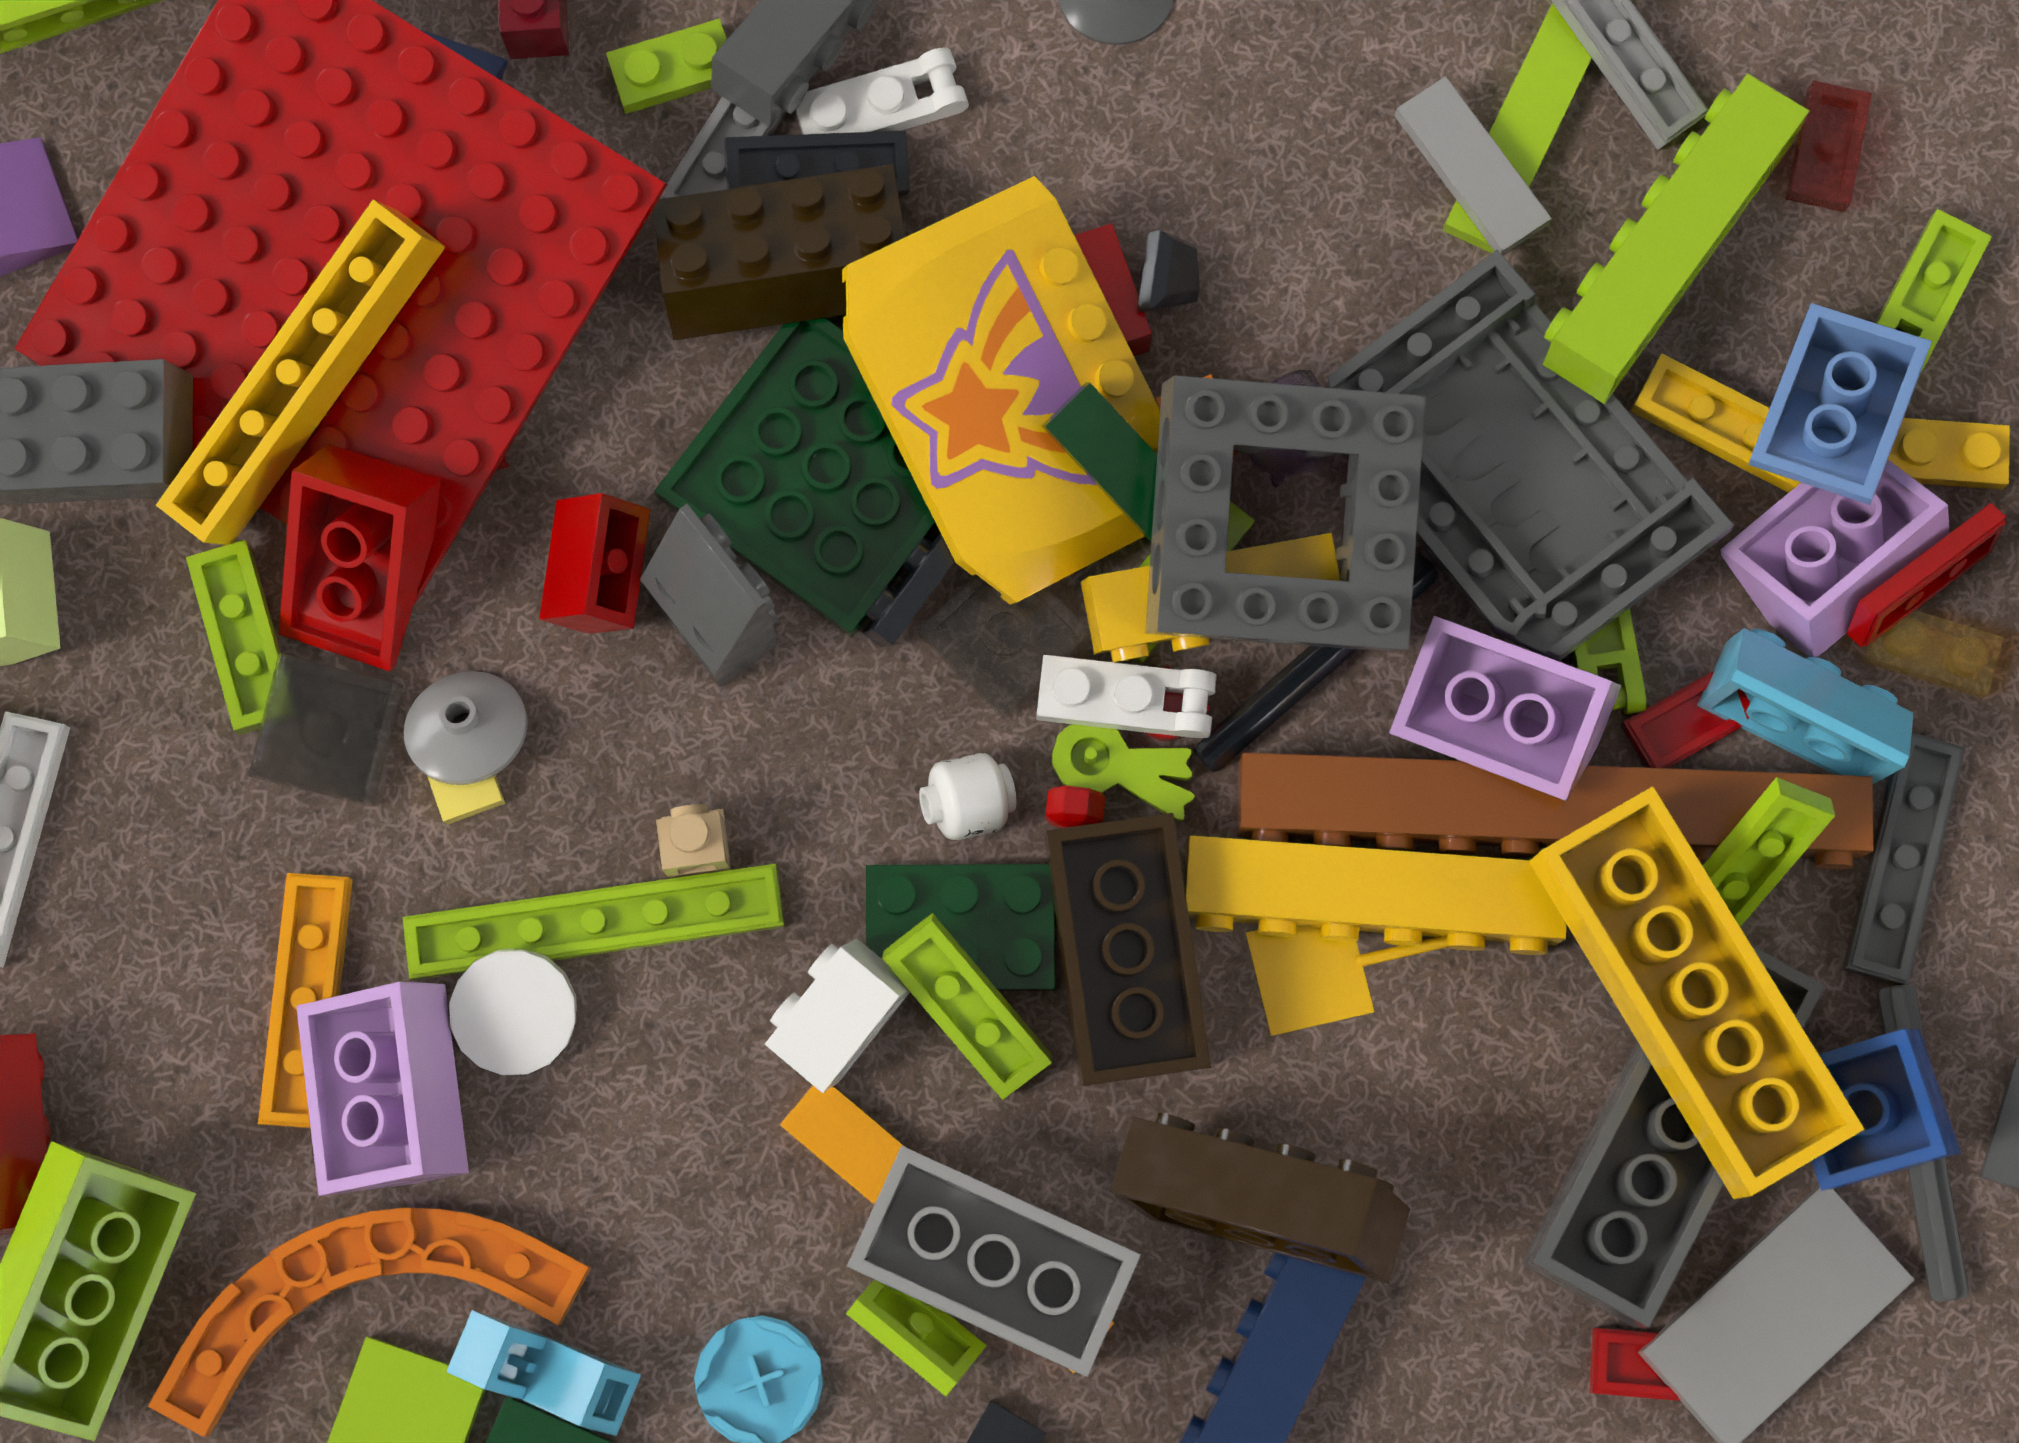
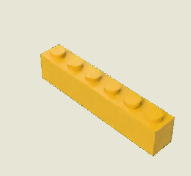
(300, 375)
(1369, 892)

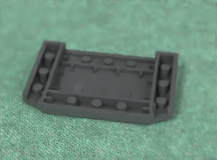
(1529, 486)

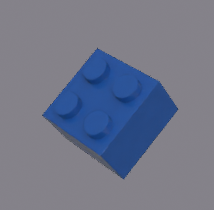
(1896, 1102)

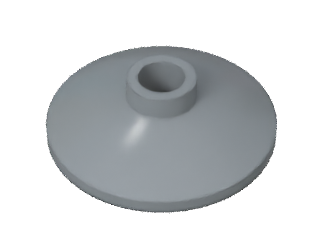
(468, 749)

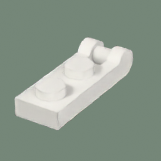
(885, 98)
(1124, 696)

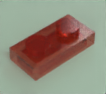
(1829, 146)

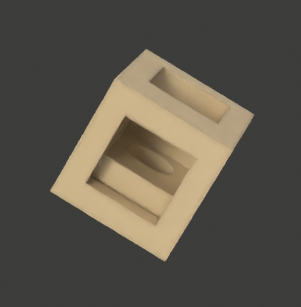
(693, 841)

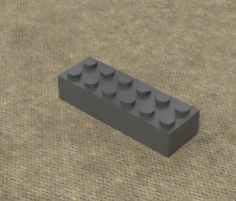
(1639, 1188)

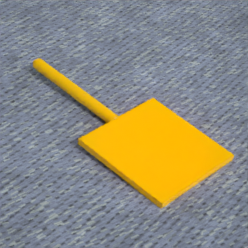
(1317, 979)

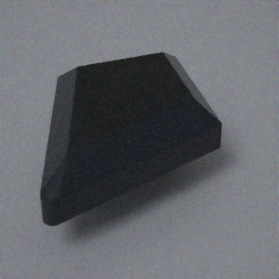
(1168, 273)

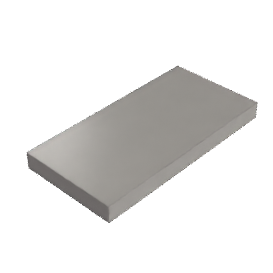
(1776, 1316)

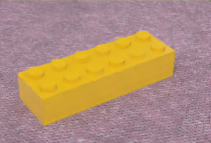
(1695, 995)

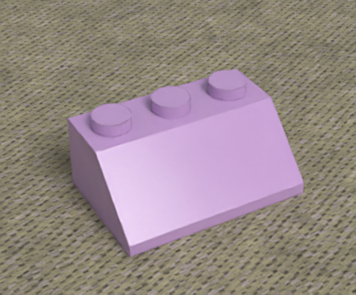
(1825, 552)
(1504, 708)
(382, 1088)

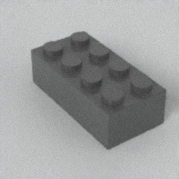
(93, 430)

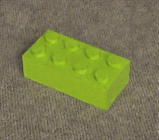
(81, 1286)

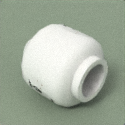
(968, 796)

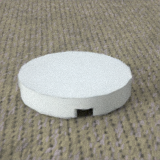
(513, 1011)

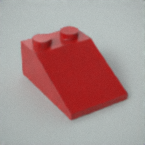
(355, 553)

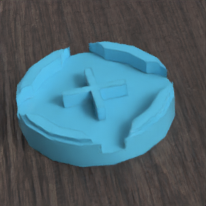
(759, 1380)

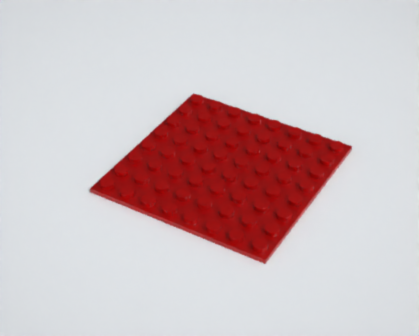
(261, 172)

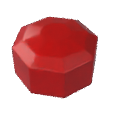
(1074, 806)

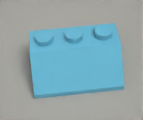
(1809, 707)

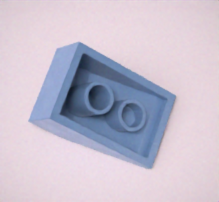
(1840, 403)

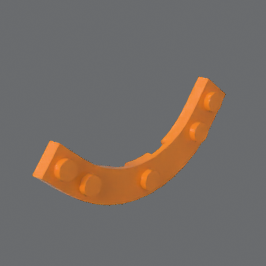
(341, 1255)

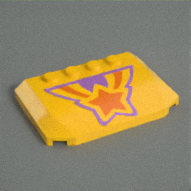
(967, 353)

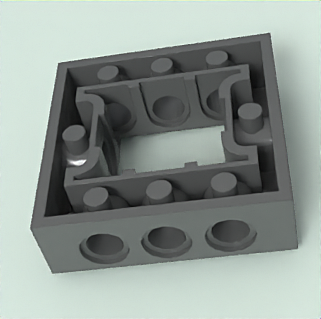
(1191, 514)

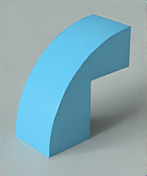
(543, 1373)

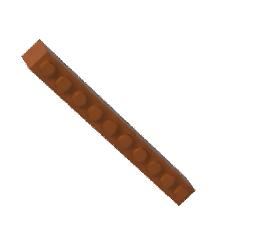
(1468, 806)

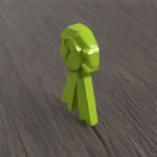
(1101, 760)

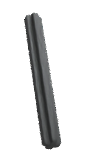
(1931, 1180)

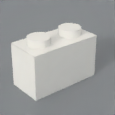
(837, 1014)

